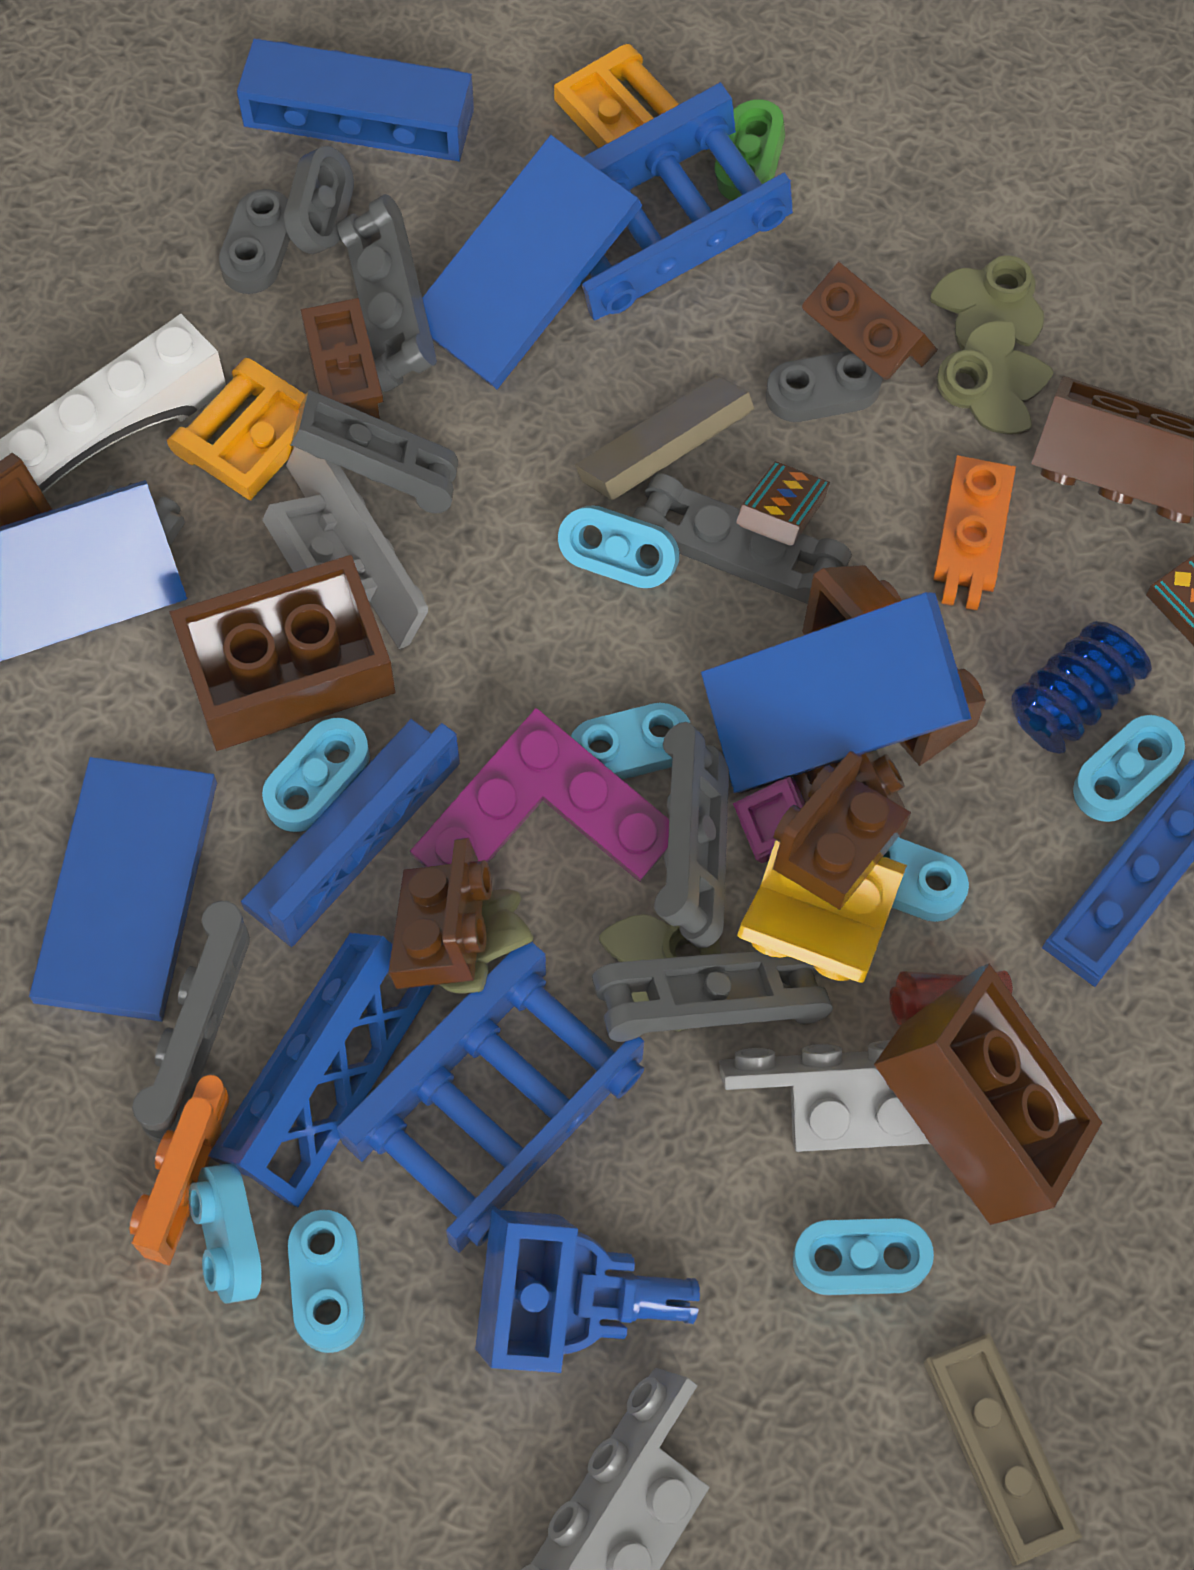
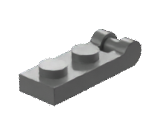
(376, 450)

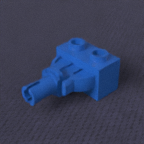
(553, 1291)

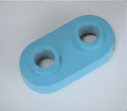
(620, 546)
(633, 746)
(1125, 770)
(312, 775)
(915, 895)
(232, 1255)
(861, 1258)
(326, 1279)

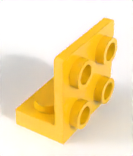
(800, 925)

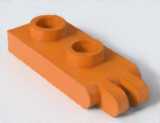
(973, 528)
(180, 1157)

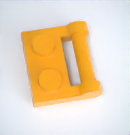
(603, 104)
(257, 440)

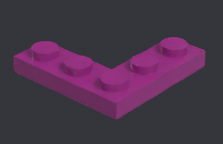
(550, 767)

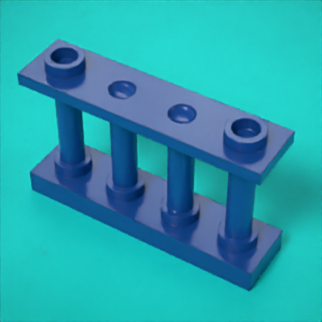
(657, 151)
(428, 1078)

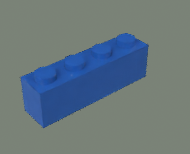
(356, 99)

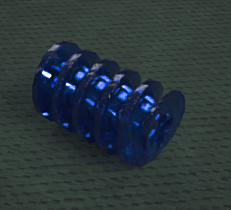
(1079, 684)

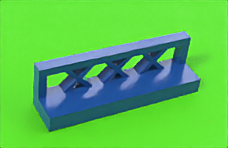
(352, 830)
(302, 1063)

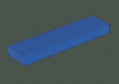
(1129, 885)

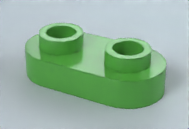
(762, 152)

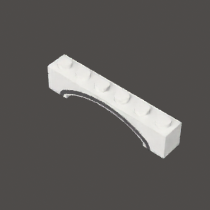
(148, 384)

